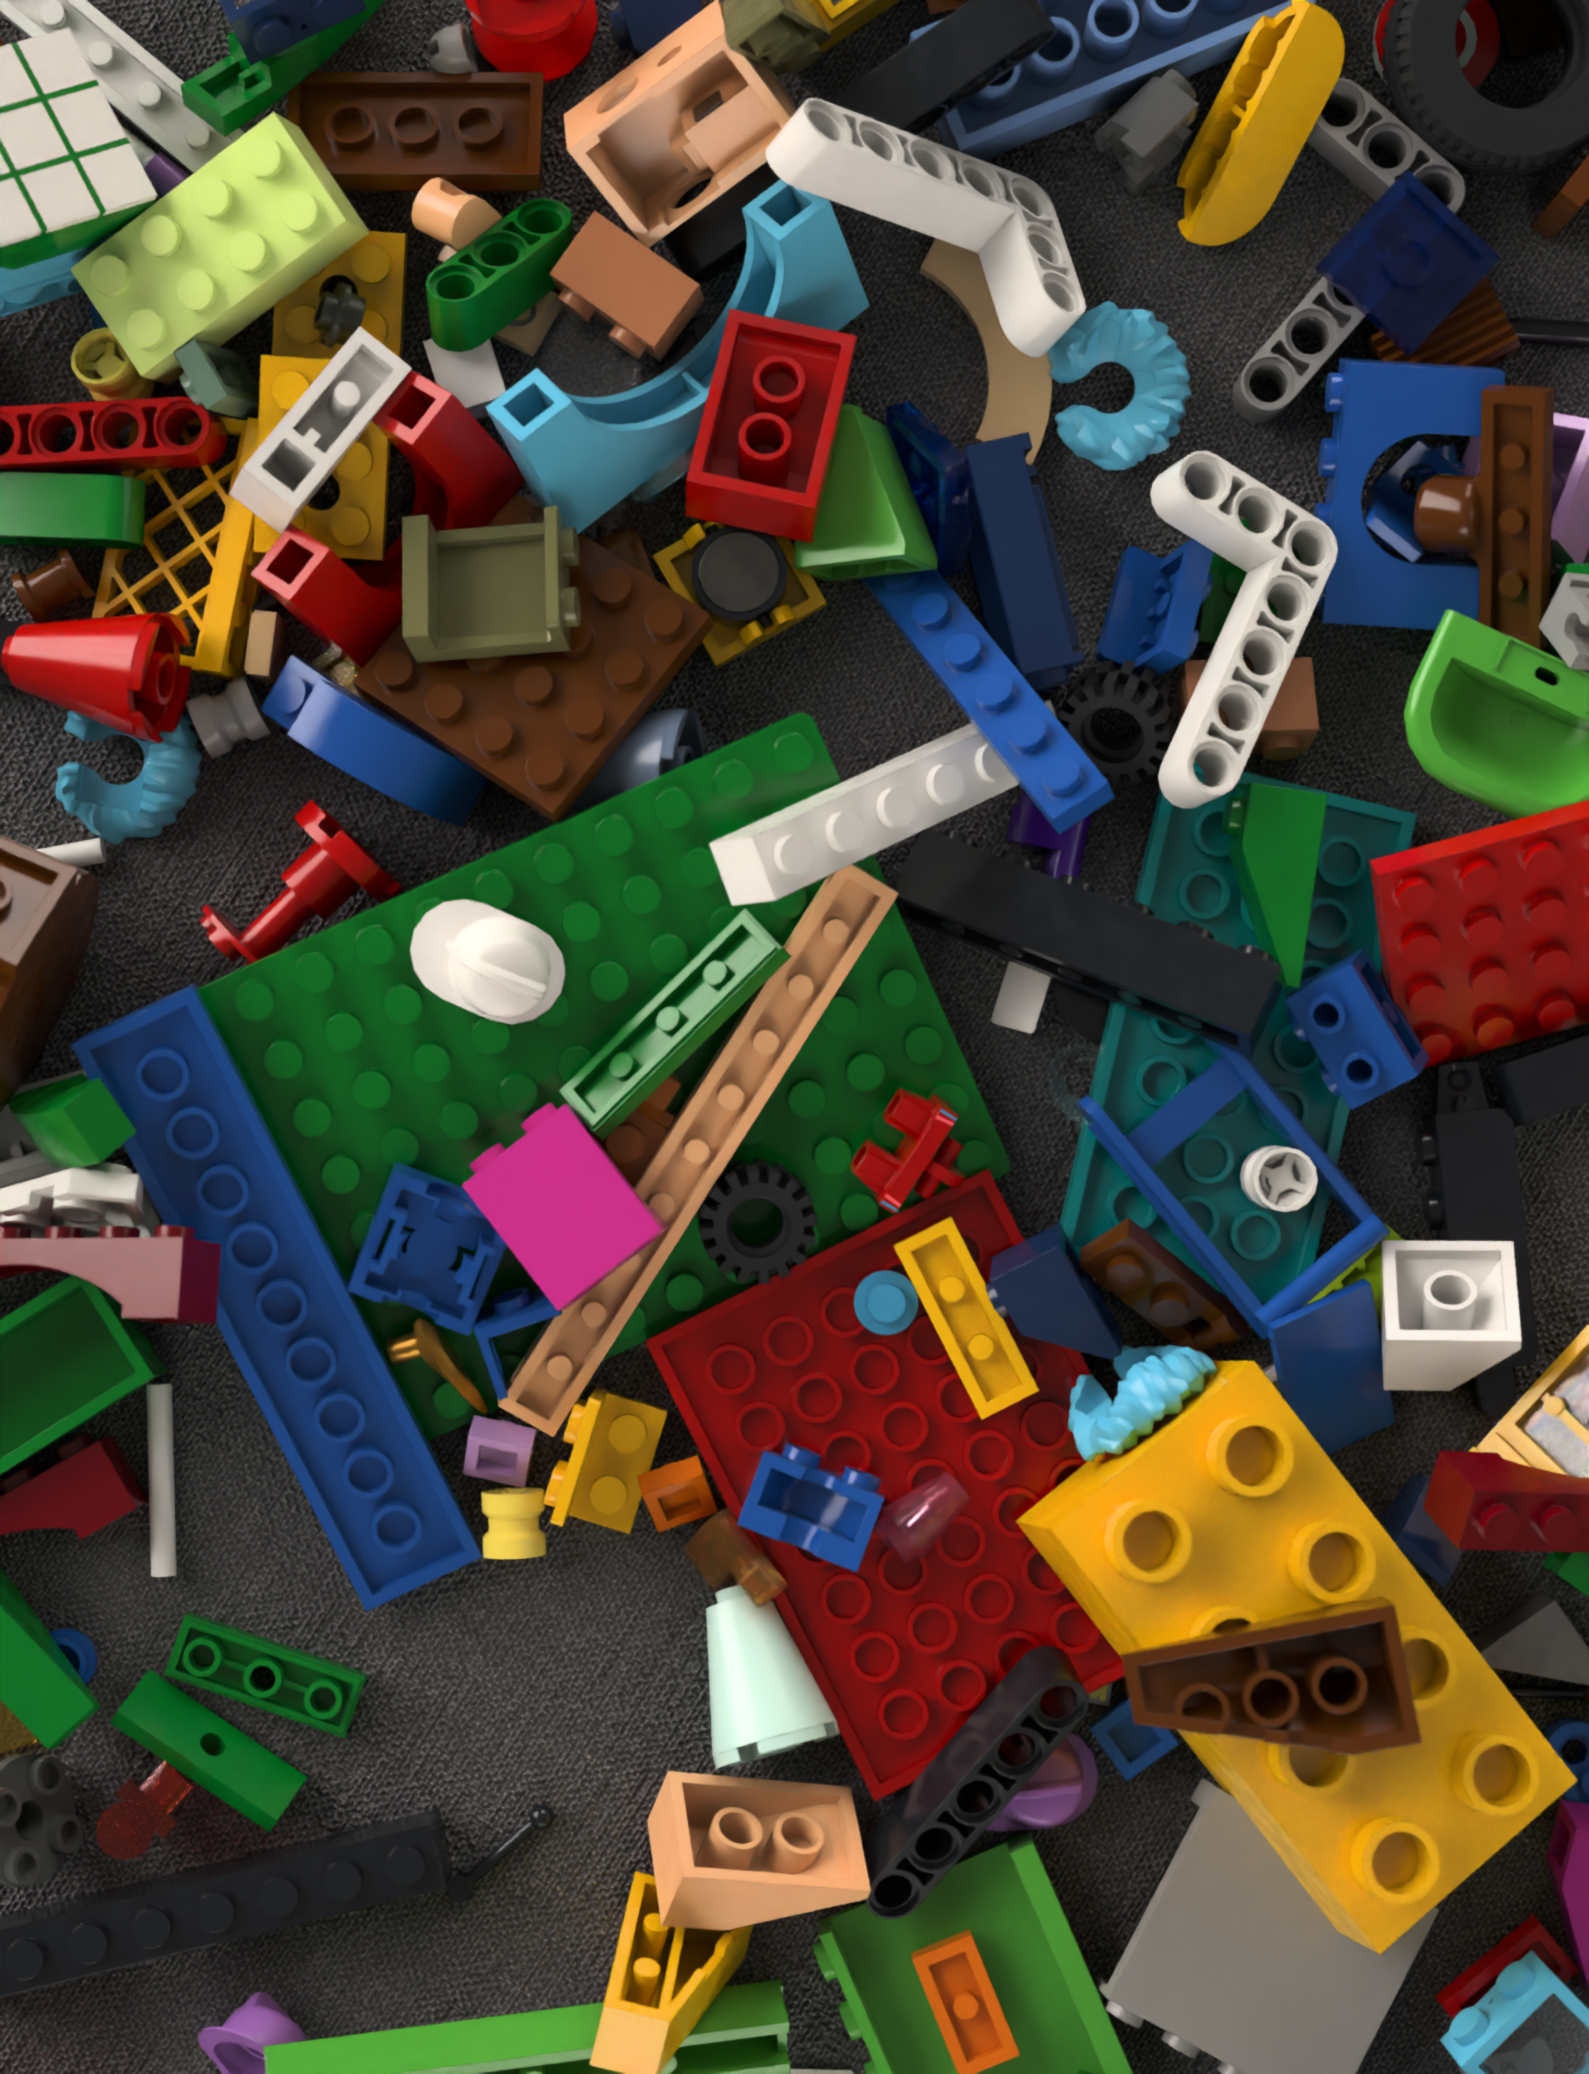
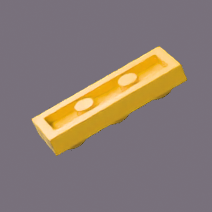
(965, 1317)

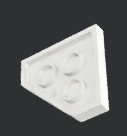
(79, 1200)

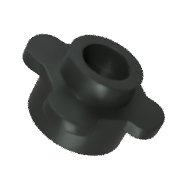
(338, 315)

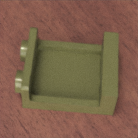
(488, 589)

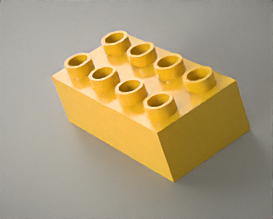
(1249, 1521)

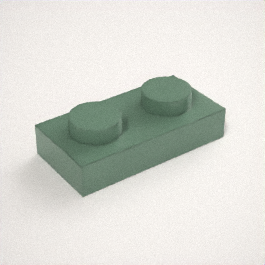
(218, 379)

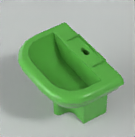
(1499, 720)

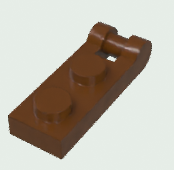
(1162, 1288)

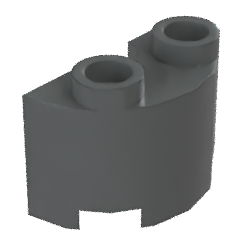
(1150, 130)

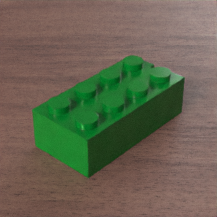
(65, 1364)

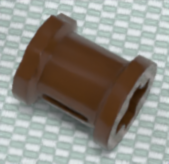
(53, 585)

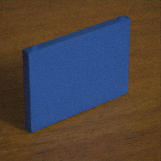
(1333, 1367)

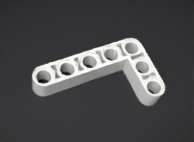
(947, 198)
(1250, 625)

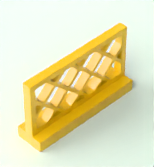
(231, 588)

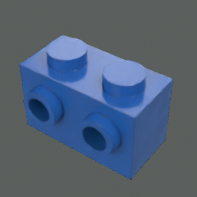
(1355, 1030)

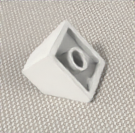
(1446, 1311)

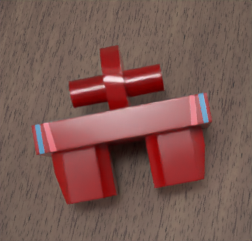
(925, 1128)

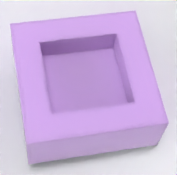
(499, 1451)

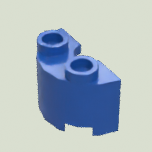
(813, 1506)

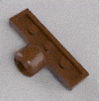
(1502, 512)

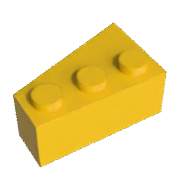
(660, 1984)

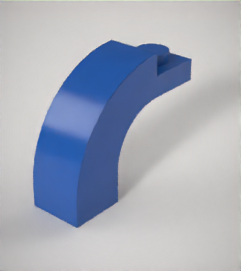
(371, 744)

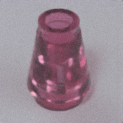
(920, 1517)

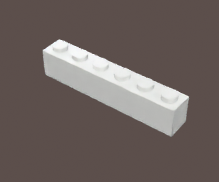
(860, 816)

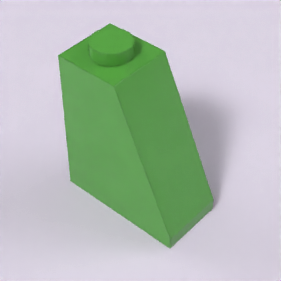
(867, 511)

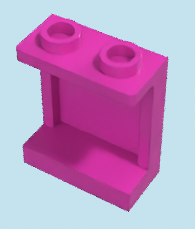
(562, 1205)

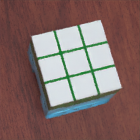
(62, 170)

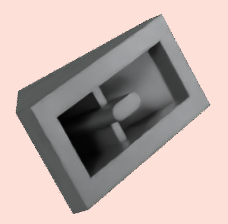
(1536, 1642)

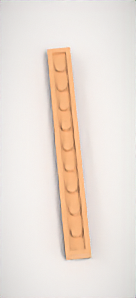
(706, 1136)

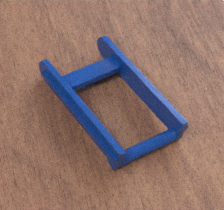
(1182, 1117)

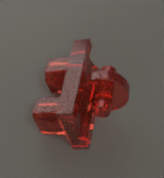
(128, 1826)

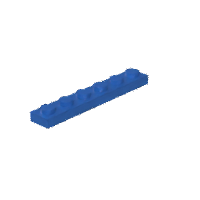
(993, 695)

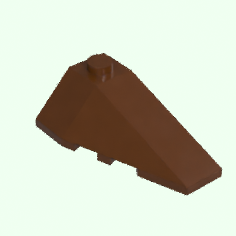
(1298, 1679)

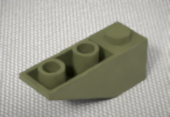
(775, 32)

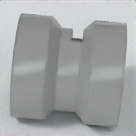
(228, 717)

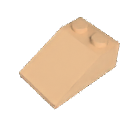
(752, 1850)

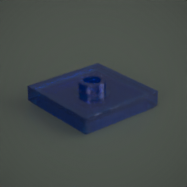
(1407, 262)

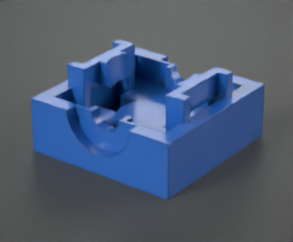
(422, 1276)

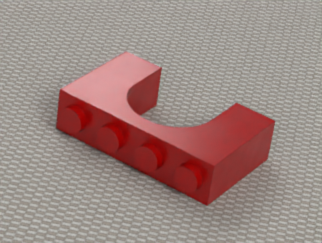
(459, 484)

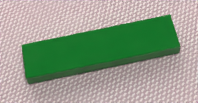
(674, 1024)

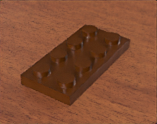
(424, 125)

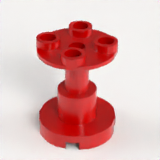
(534, 34)
(316, 885)

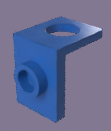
(1392, 508)
(507, 1313)

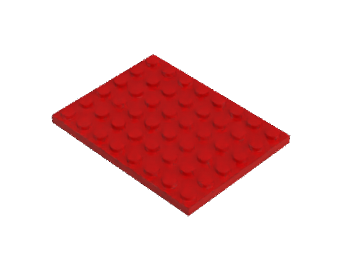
(895, 1644)

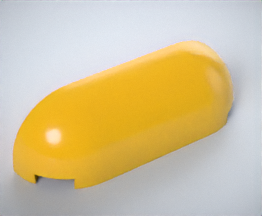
(1259, 122)

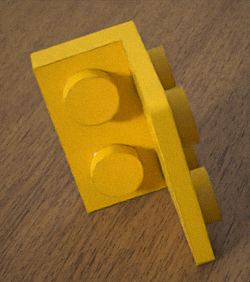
(612, 1445)

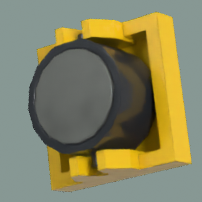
(743, 583)

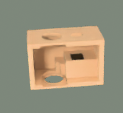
(674, 121)

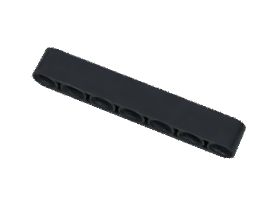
(904, 91)

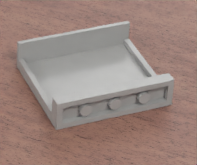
(1248, 1960)

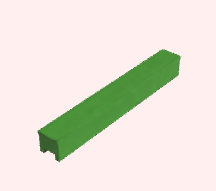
(736, 2035)

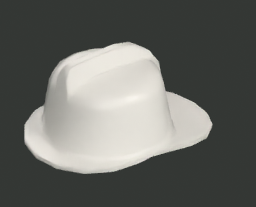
(487, 961)

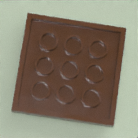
(551, 717)

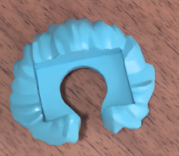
(1159, 380)
(141, 805)
(1151, 1387)

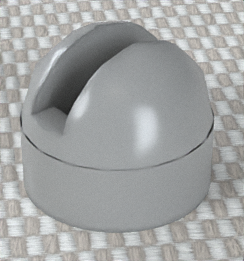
(452, 50)

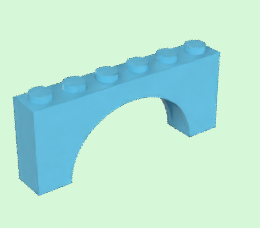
(599, 449)

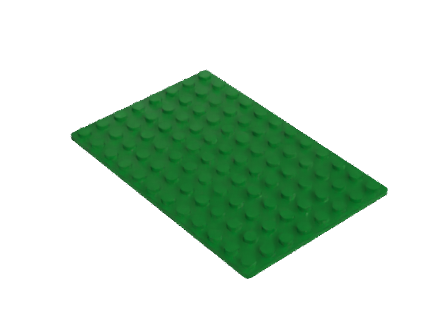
(379, 1070)

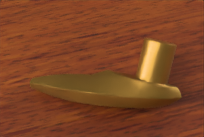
(440, 1355)

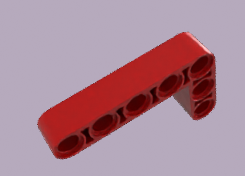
(98, 434)

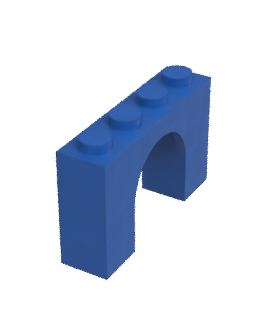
(1373, 409)

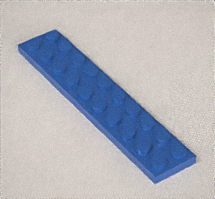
(282, 1299)

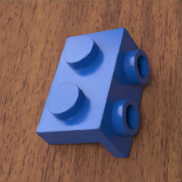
(1156, 608)

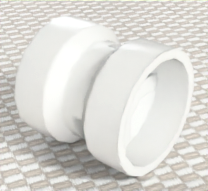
(1291, 1182)

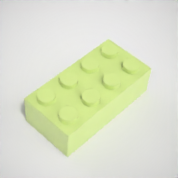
(220, 248)

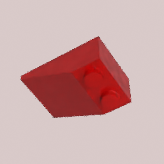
(769, 426)

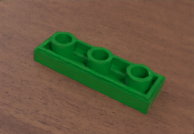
(304, 1687)
(208, 1750)

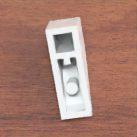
(319, 430)

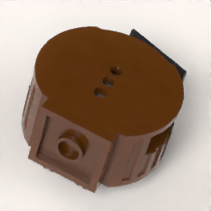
(43, 942)

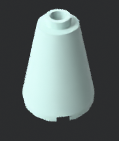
(759, 1684)

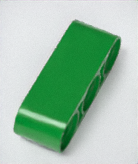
(497, 275)
(72, 510)

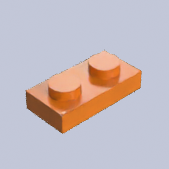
(965, 2003)

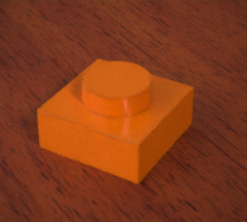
(677, 1493)

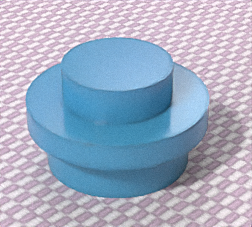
(885, 1302)

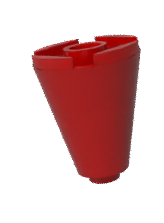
(106, 669)

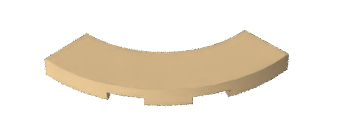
(1017, 383)

